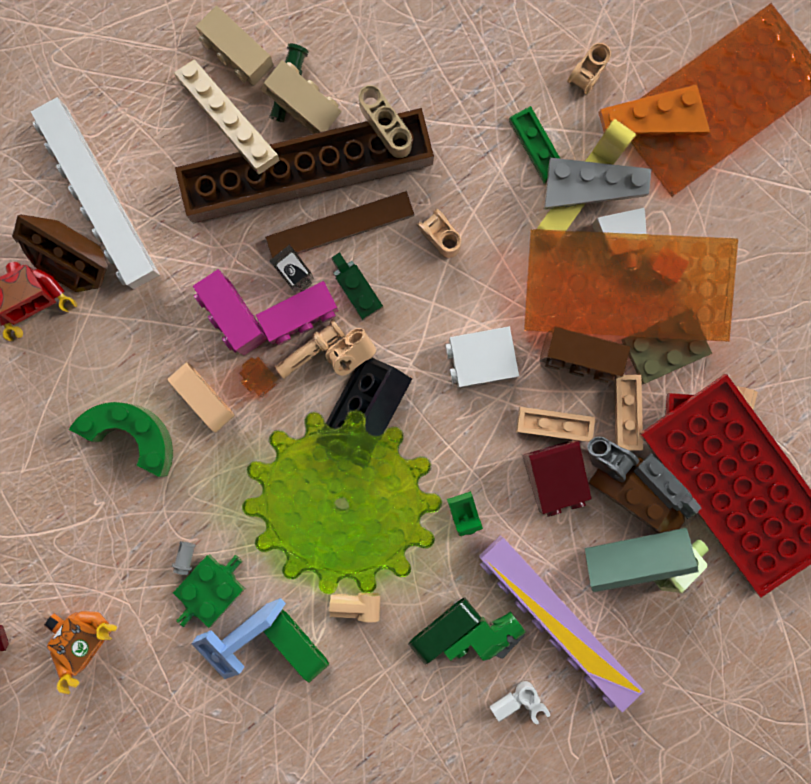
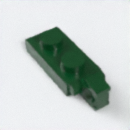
(356, 287)

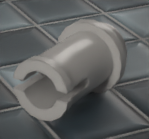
(184, 558)

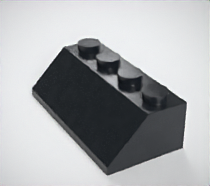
(375, 392)

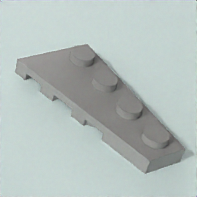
(590, 182)

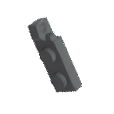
(666, 486)

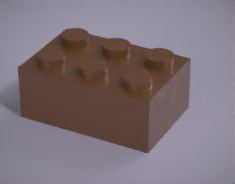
(584, 355)

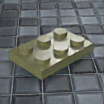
(663, 355)

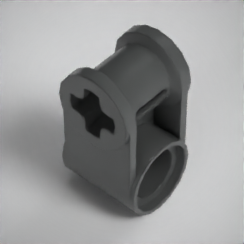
(615, 460)

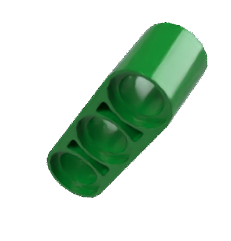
(296, 647)

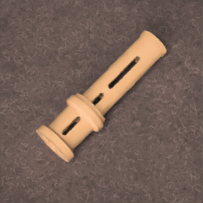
(318, 343)

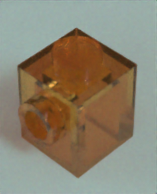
(258, 376)

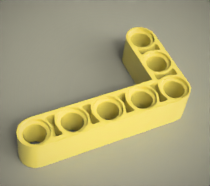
(607, 152)

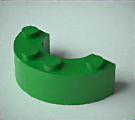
(146, 428)

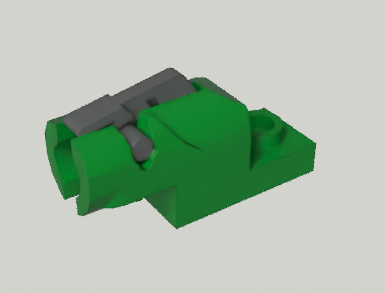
(489, 640)

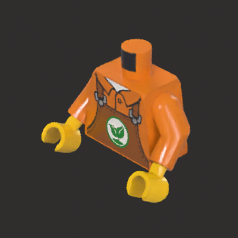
(76, 643)

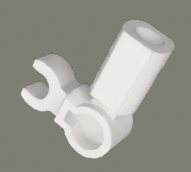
(525, 695)

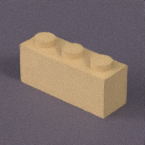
(234, 46)
(301, 98)

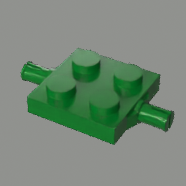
(209, 590)

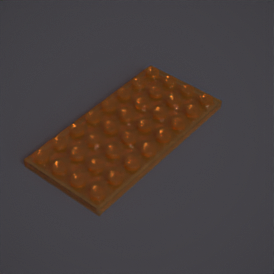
(743, 87)
(631, 284)

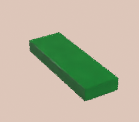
(534, 140)

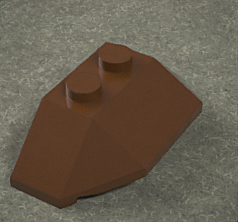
(61, 252)
(638, 500)

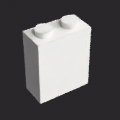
(482, 357)

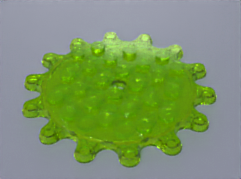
(335, 465)

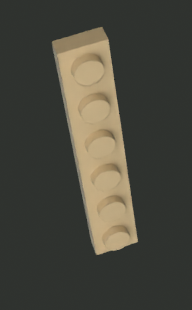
(227, 117)

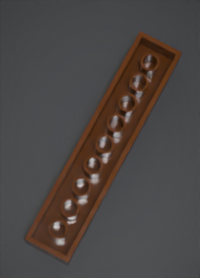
(305, 168)

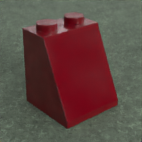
(558, 477)

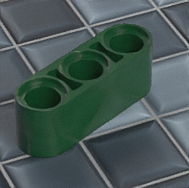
(444, 630)

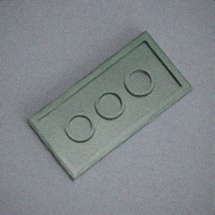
(640, 560)

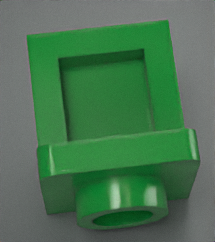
(465, 514)

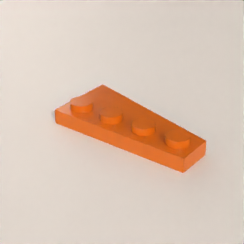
(665, 113)

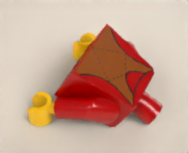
(25, 294)

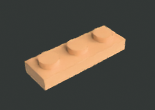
(628, 412)
(555, 424)

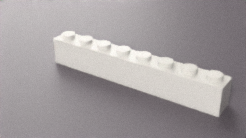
(94, 193)

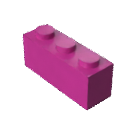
(297, 314)

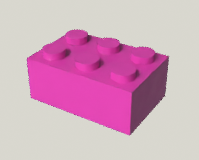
(229, 313)

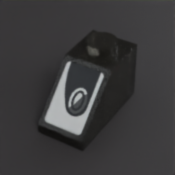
(292, 269)

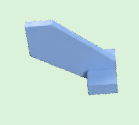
(220, 652)

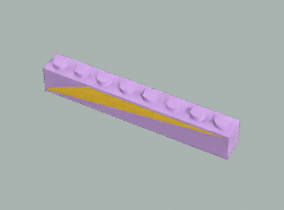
(561, 623)

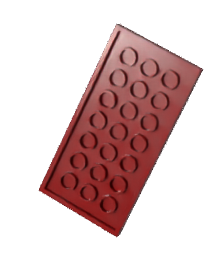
(740, 480)

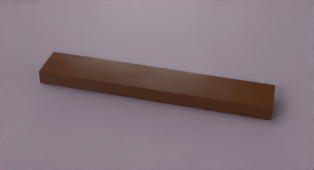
(342, 225)

